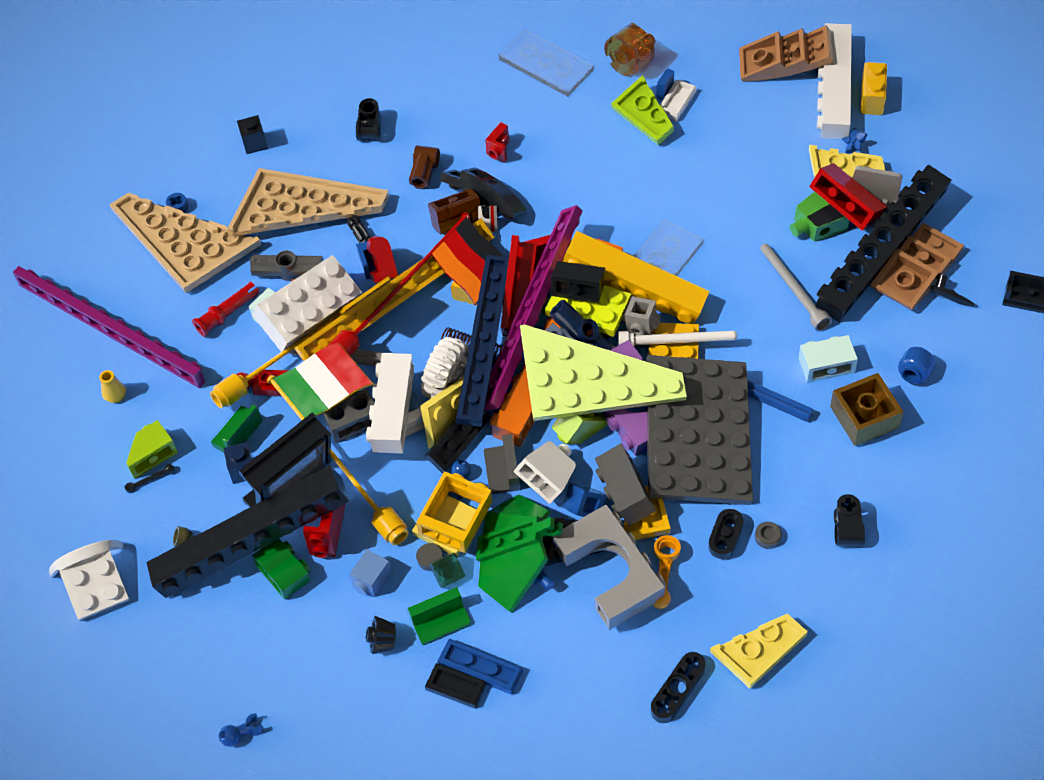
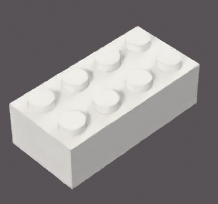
(306, 303)

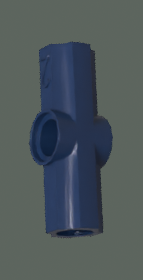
(578, 327)

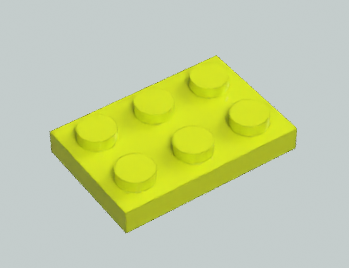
(606, 313)

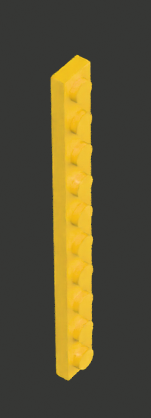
(355, 316)

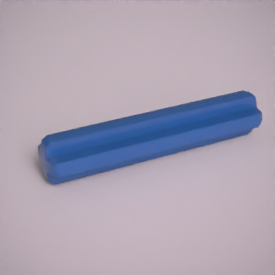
(779, 401)

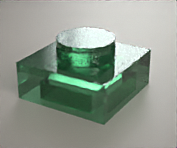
(447, 570)

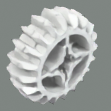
(444, 366)

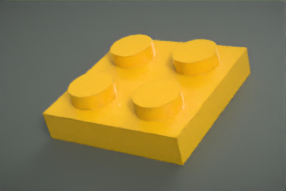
(684, 350)

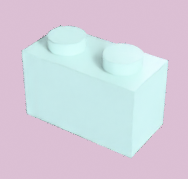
(827, 358)

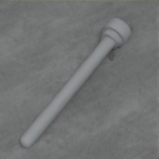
(819, 319)

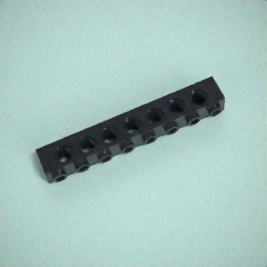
(934, 186)

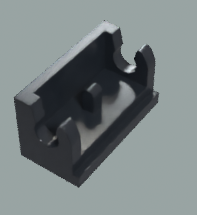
(577, 281)
(1024, 292)

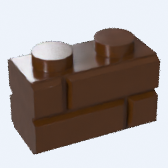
(449, 210)

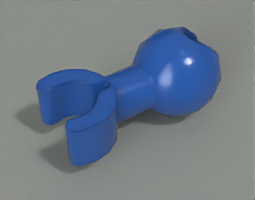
(463, 470)
(232, 733)

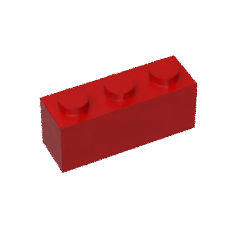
(847, 196)

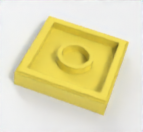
(452, 513)

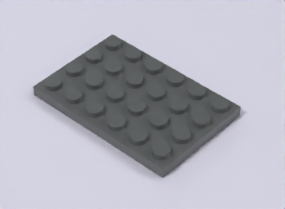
(703, 443)

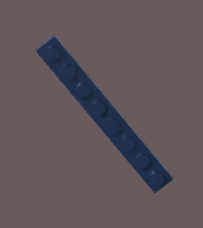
(483, 342)

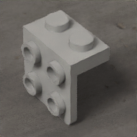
(880, 183)

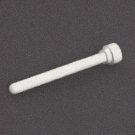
(676, 337)

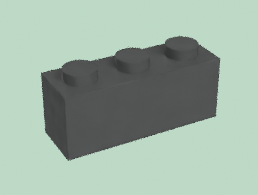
(624, 485)

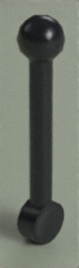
(130, 487)

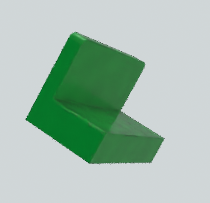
(238, 428)
(439, 616)

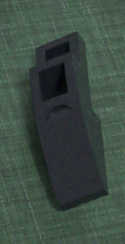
(488, 188)

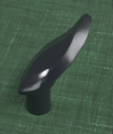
(949, 294)

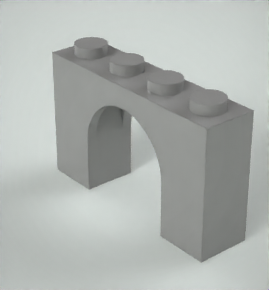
(604, 532)

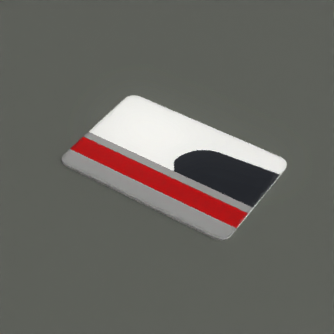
(489, 216)

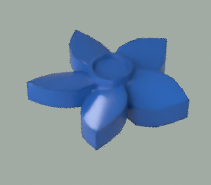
(855, 140)

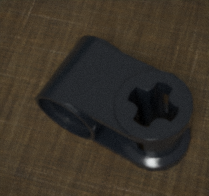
(369, 120)
(848, 522)

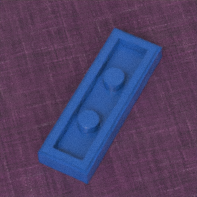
(481, 665)

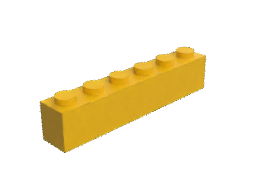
(639, 278)

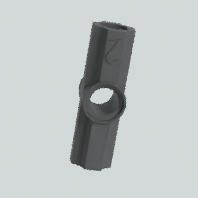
(284, 264)

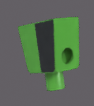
(817, 219)

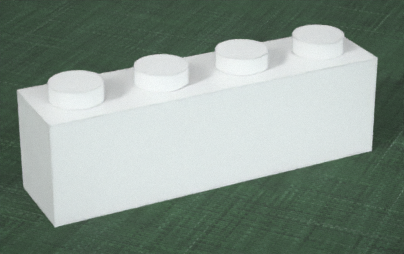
(391, 404)

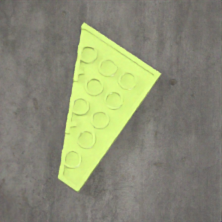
(586, 379)

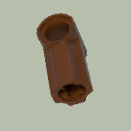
(424, 162)

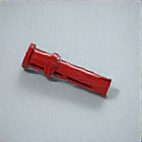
(217, 315)

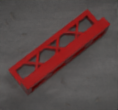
(519, 274)

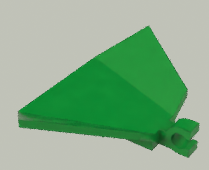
(513, 549)

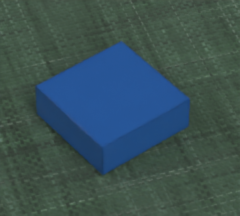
(665, 83)

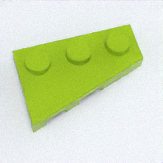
(643, 111)

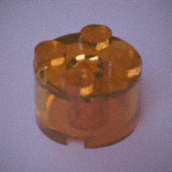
(630, 49)

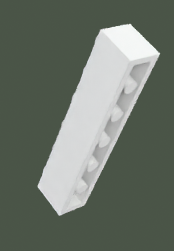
(836, 86)

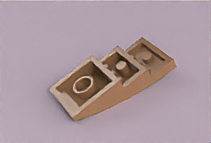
(785, 55)
(916, 266)

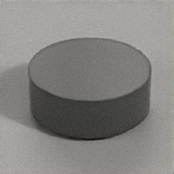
(768, 535)
(427, 554)

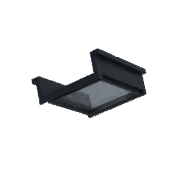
(288, 460)

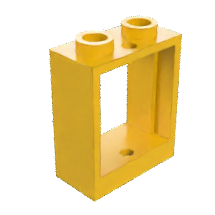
(445, 533)

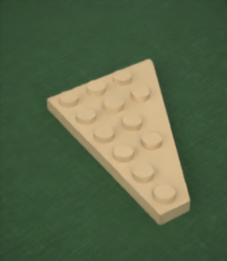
(292, 200)
(180, 242)

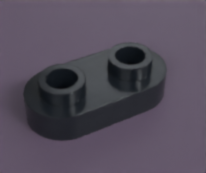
(725, 535)

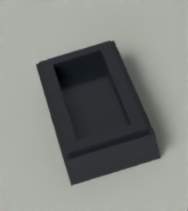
(455, 685)

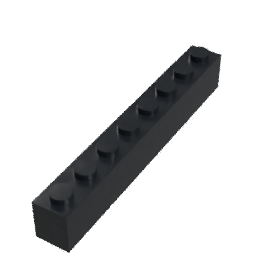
(247, 531)

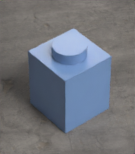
(370, 573)

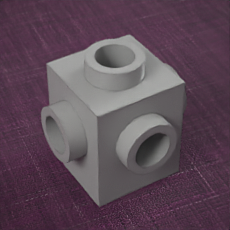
(641, 316)

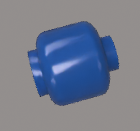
(916, 365)

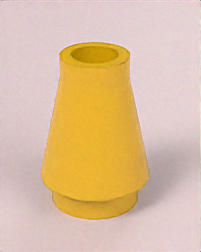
(111, 387)

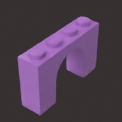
(628, 424)

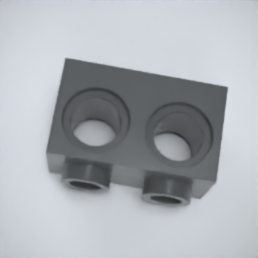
(352, 420)

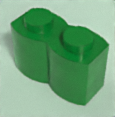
(282, 567)

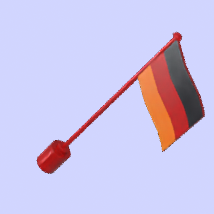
(459, 255)

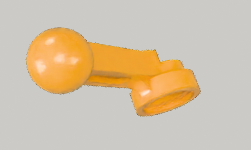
(665, 564)

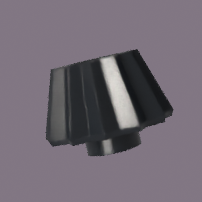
(380, 635)

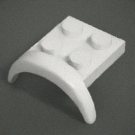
(91, 578)

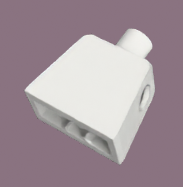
(547, 470)

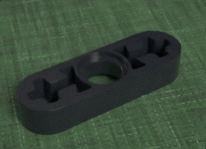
(677, 674)

